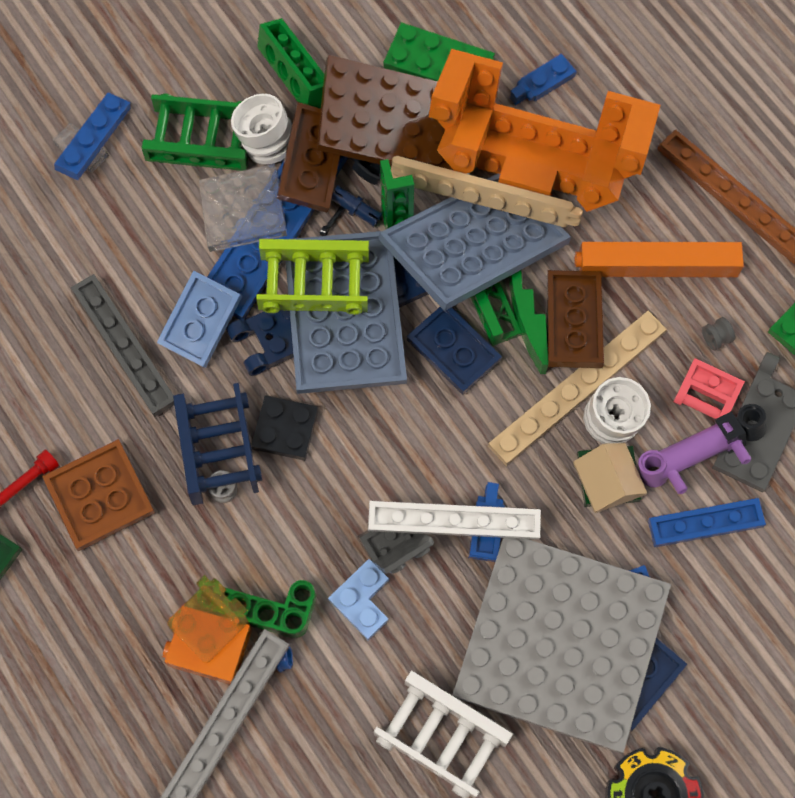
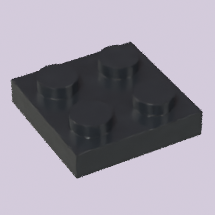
(285, 428)

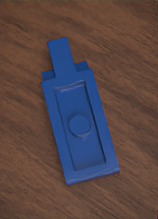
(543, 80)
(486, 547)

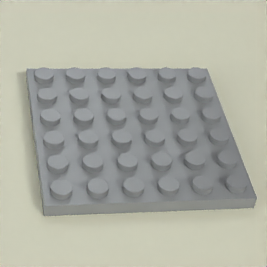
(563, 642)

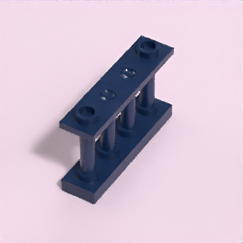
(190, 435)

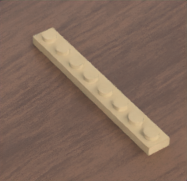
(575, 389)

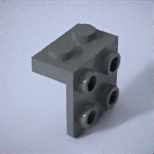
(393, 549)

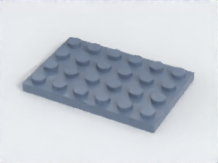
(468, 247)
(346, 349)

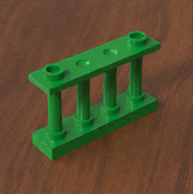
(189, 154)

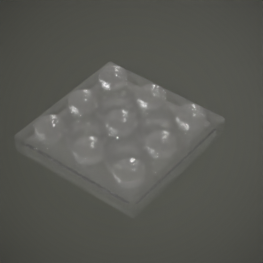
(242, 208)

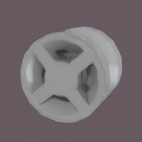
(227, 495)

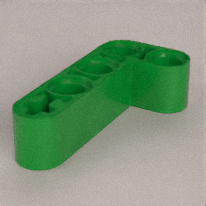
(282, 612)

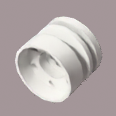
(262, 128)
(625, 400)

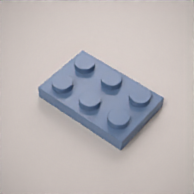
(199, 319)

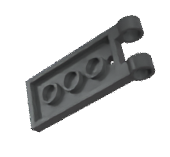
(779, 425)

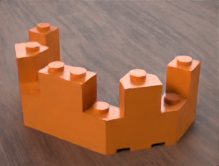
(536, 149)

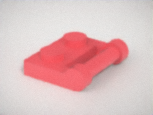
(712, 384)

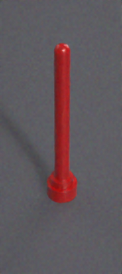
(44, 463)

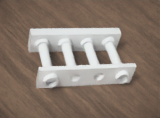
(468, 720)

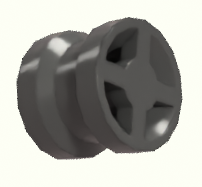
(718, 333)

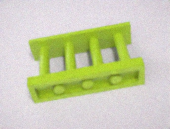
(313, 250)

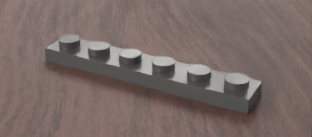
(124, 345)

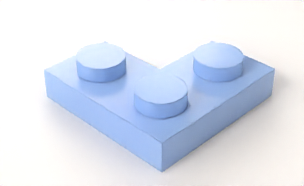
(354, 597)

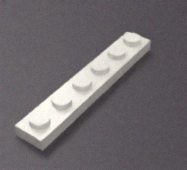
(454, 520)

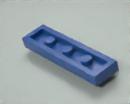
(92, 136)
(706, 522)

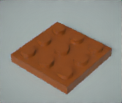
(98, 495)

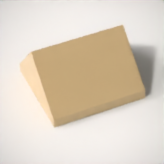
(609, 476)

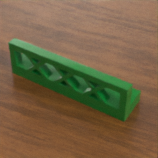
(396, 196)
(490, 318)

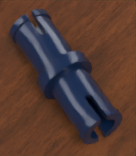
(356, 206)

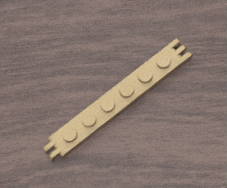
(487, 193)

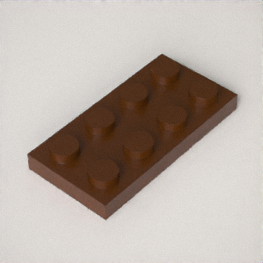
(307, 172)
(575, 319)

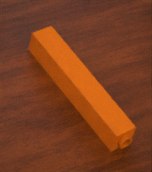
(661, 259)

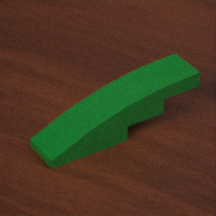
(531, 324)

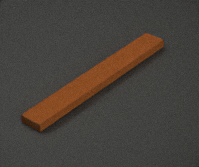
(730, 193)

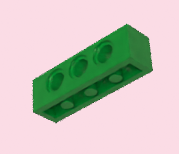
(291, 62)

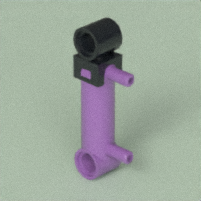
(726, 435)

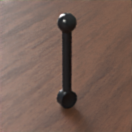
(325, 229)

